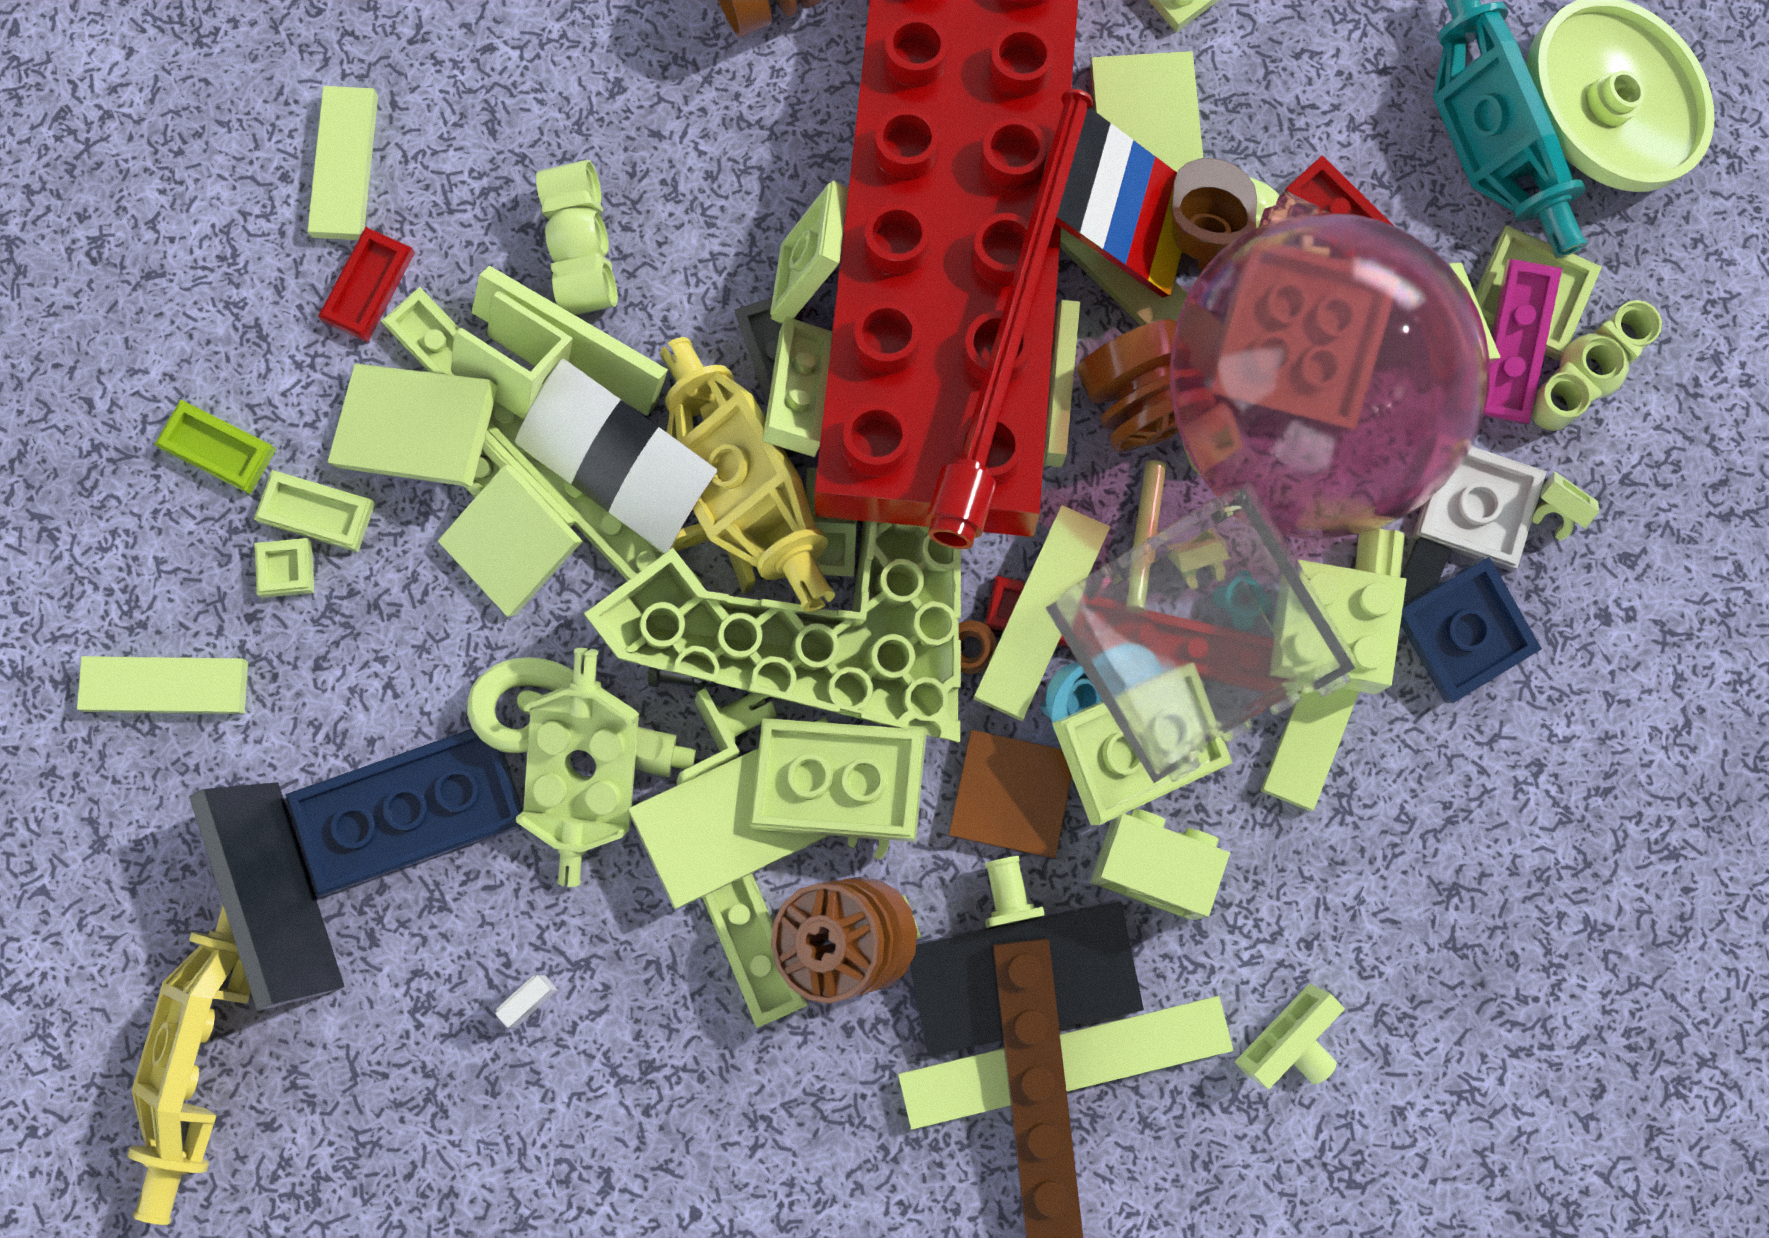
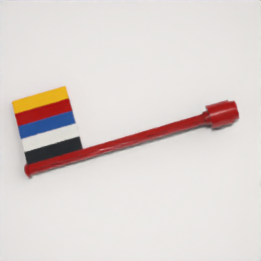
(1114, 202)

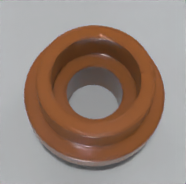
(988, 646)

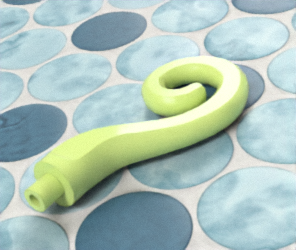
(654, 750)

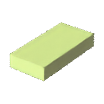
(314, 511)

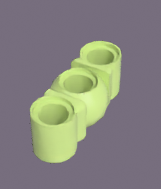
(576, 237)
(1610, 349)

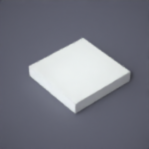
(1484, 509)

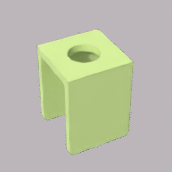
(521, 334)

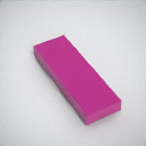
(1521, 338)

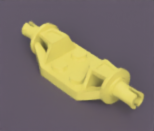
(755, 482)
(169, 1073)

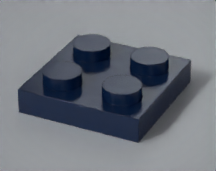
(1467, 630)

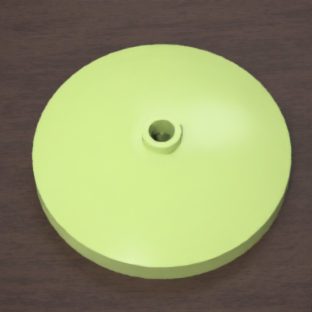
(1622, 94)

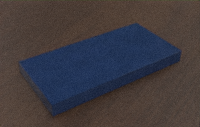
(403, 811)

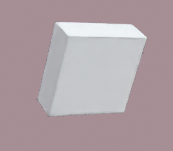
(525, 1000)

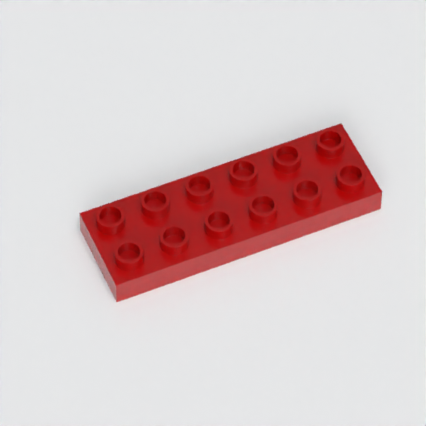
(936, 215)

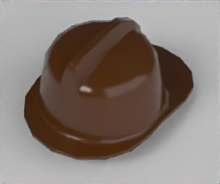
(1211, 207)

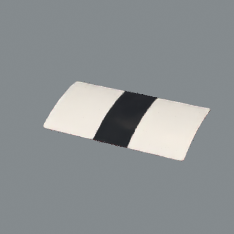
(614, 455)

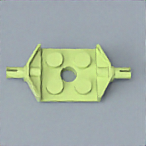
(559, 803)

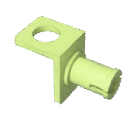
(725, 725)
(1009, 893)

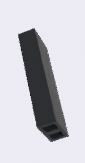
(1424, 567)

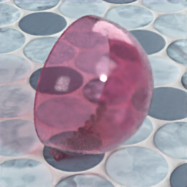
(1329, 370)

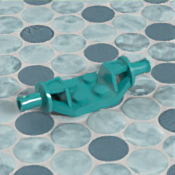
(1502, 123)

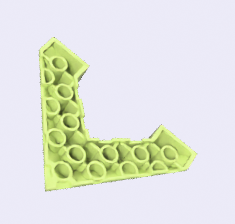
(881, 662)

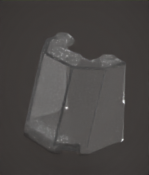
(1202, 632)

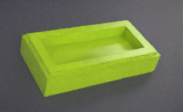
(215, 446)

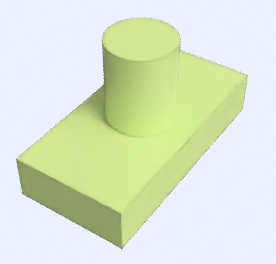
(1294, 1040)

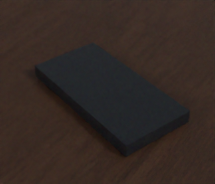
(266, 893)
(1089, 966)

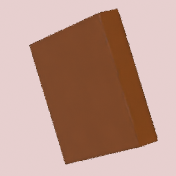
(1011, 795)

